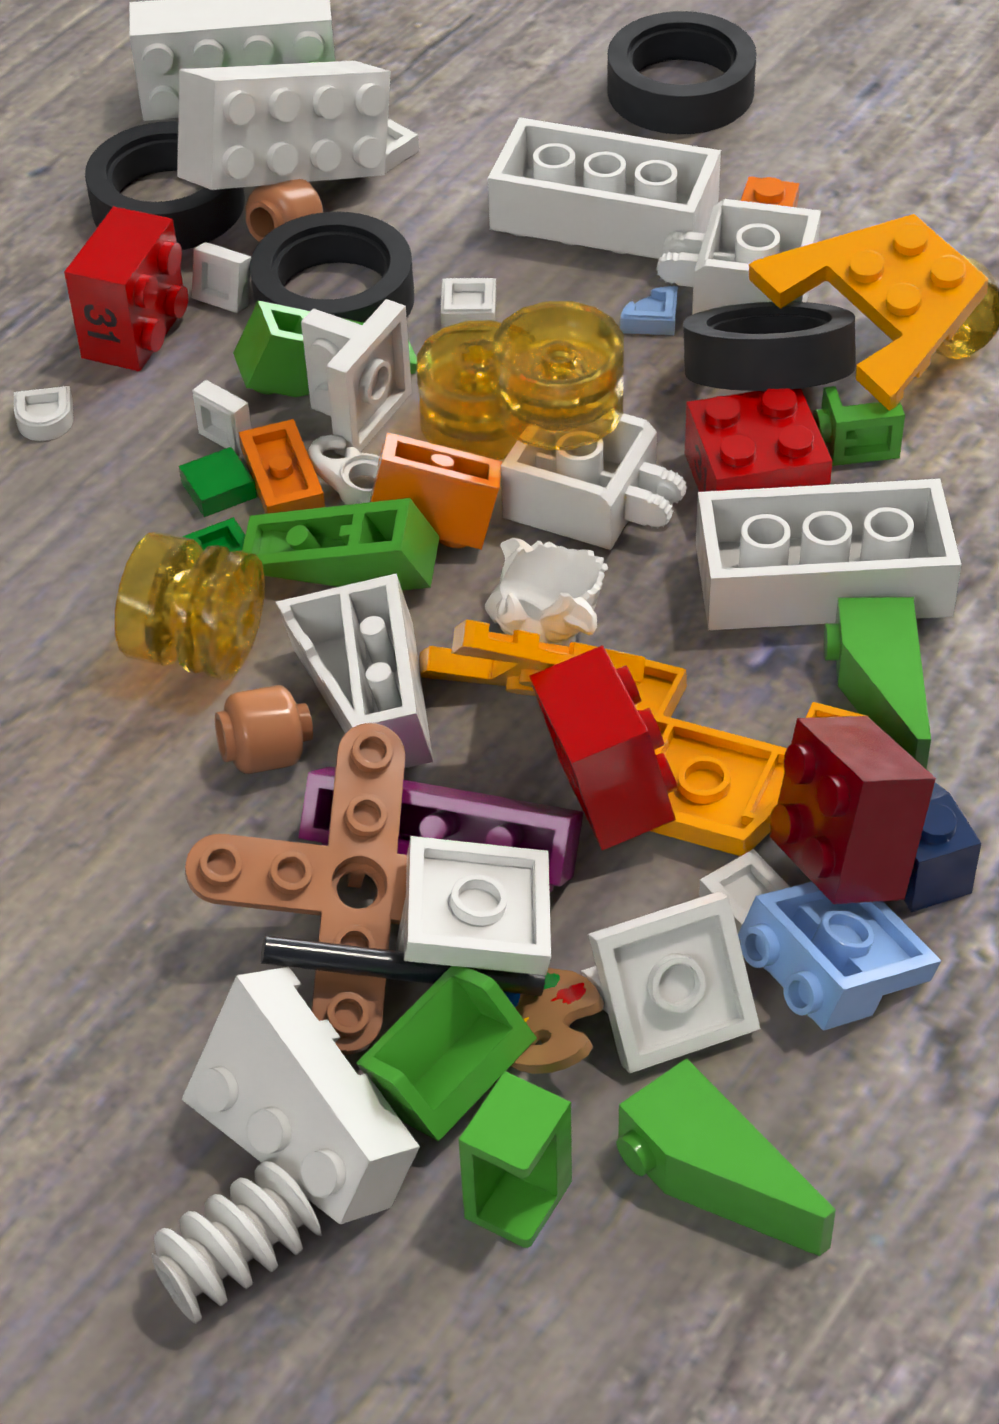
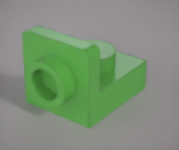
(859, 431)

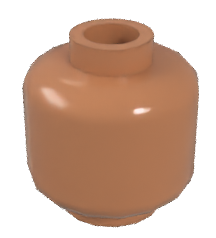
(279, 203)
(262, 729)

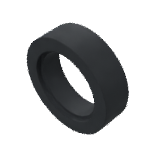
(676, 106)
(148, 151)
(334, 239)
(769, 346)

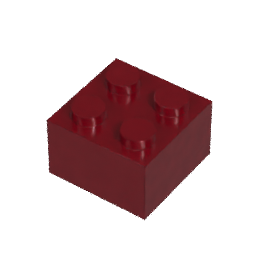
(851, 809)

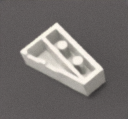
(363, 658)
(297, 1102)

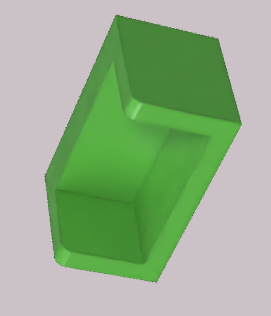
(447, 1050)
(516, 1159)

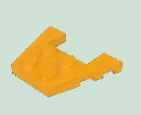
(899, 279)
(506, 658)
(721, 777)

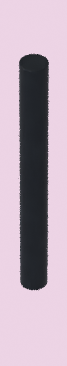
(378, 963)

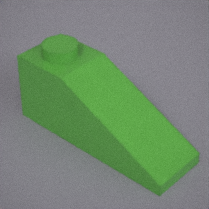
(273, 351)
(346, 544)
(882, 667)
(715, 1159)

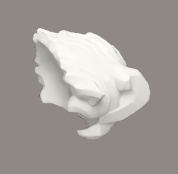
(547, 591)

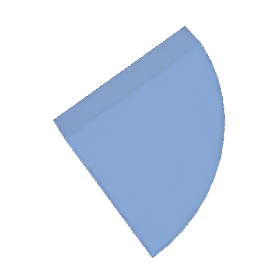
(652, 314)

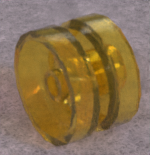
(558, 375)
(459, 390)

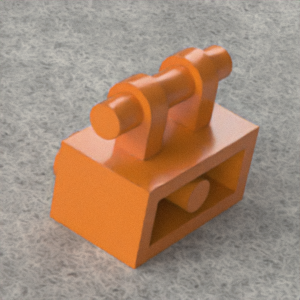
(446, 484)

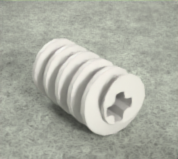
(232, 1237)

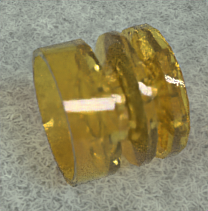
(189, 605)

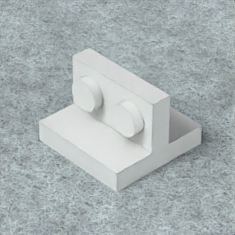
(358, 370)
(476, 906)
(673, 981)

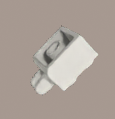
(735, 236)
(591, 488)

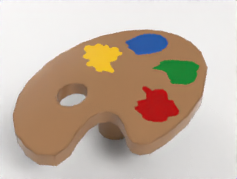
(563, 1000)

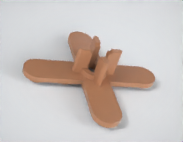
(306, 876)

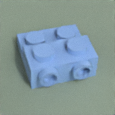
(831, 955)

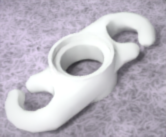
(340, 471)

